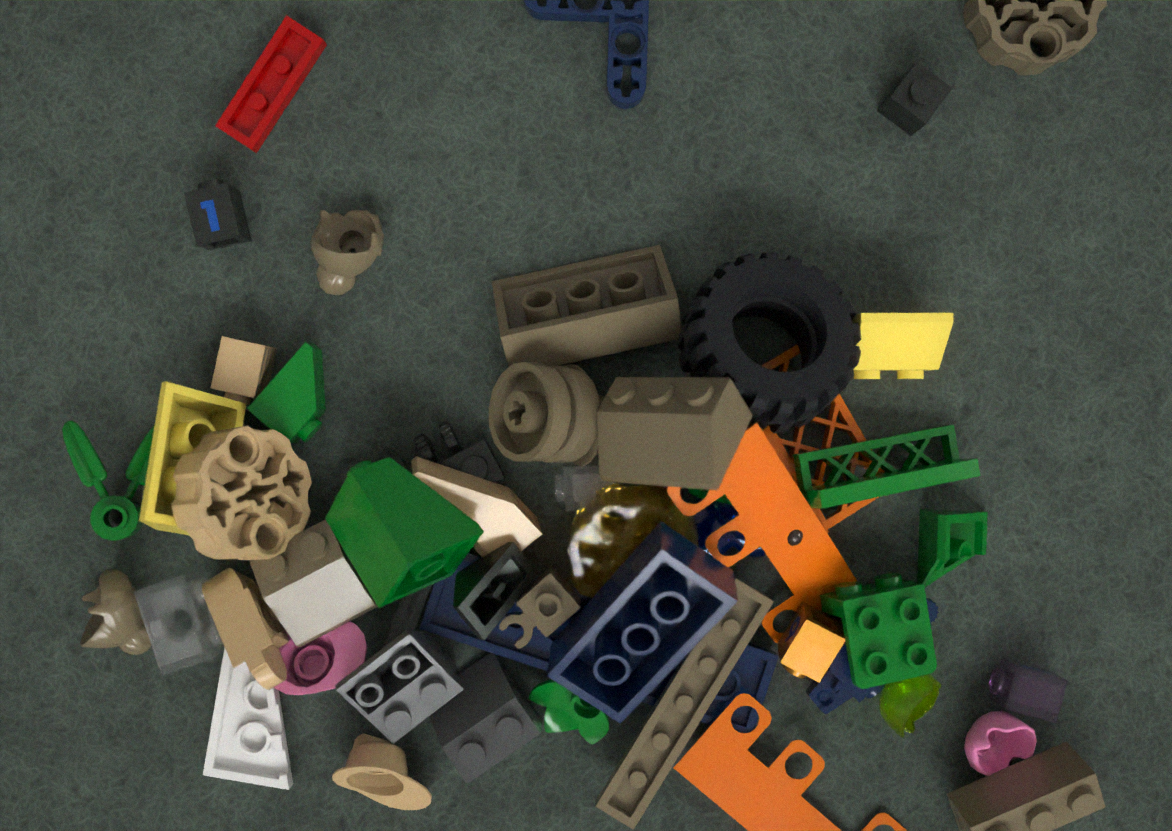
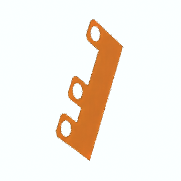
(768, 511)
(747, 789)

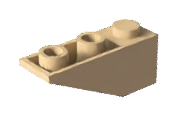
(489, 504)

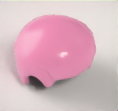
(997, 740)

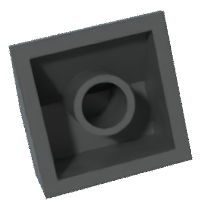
(485, 719)

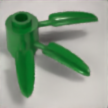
(93, 473)

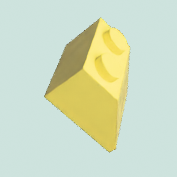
(901, 343)

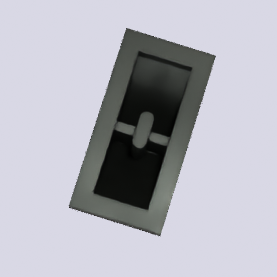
(491, 588)

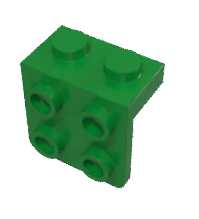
(884, 629)

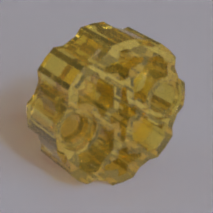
(604, 543)

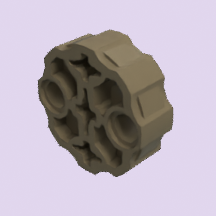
(1058, 29)

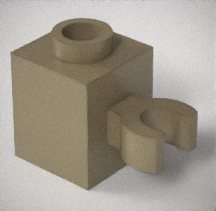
(543, 605)

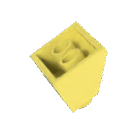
(178, 429)

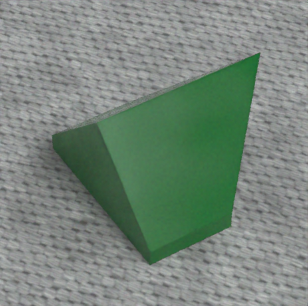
(948, 540)

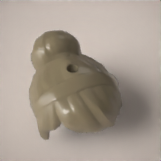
(335, 240)
(115, 616)

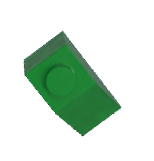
(294, 396)

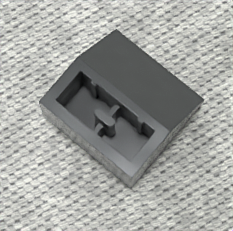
(402, 684)

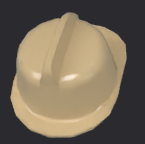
(381, 774)

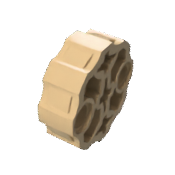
(272, 508)

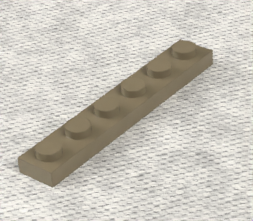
(681, 709)

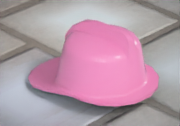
(322, 661)

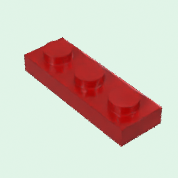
(271, 84)

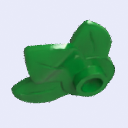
(569, 712)

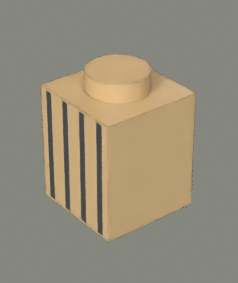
(242, 369)

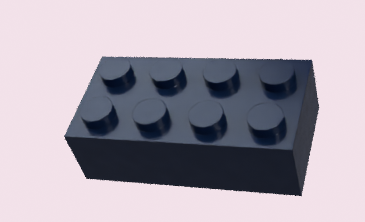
(642, 623)

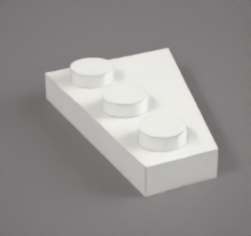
(247, 731)

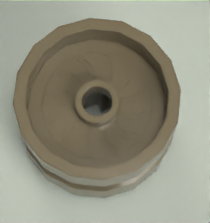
(543, 413)

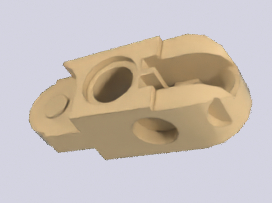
(247, 626)

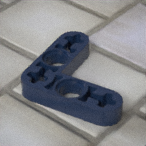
(620, 22)

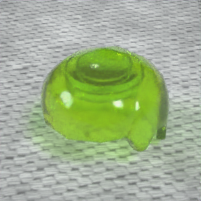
(908, 701)

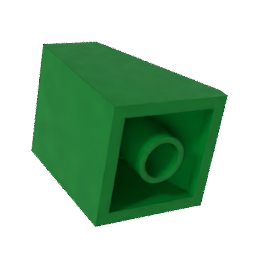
(398, 530)

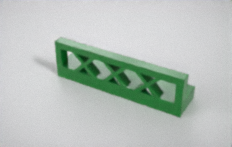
(892, 480)

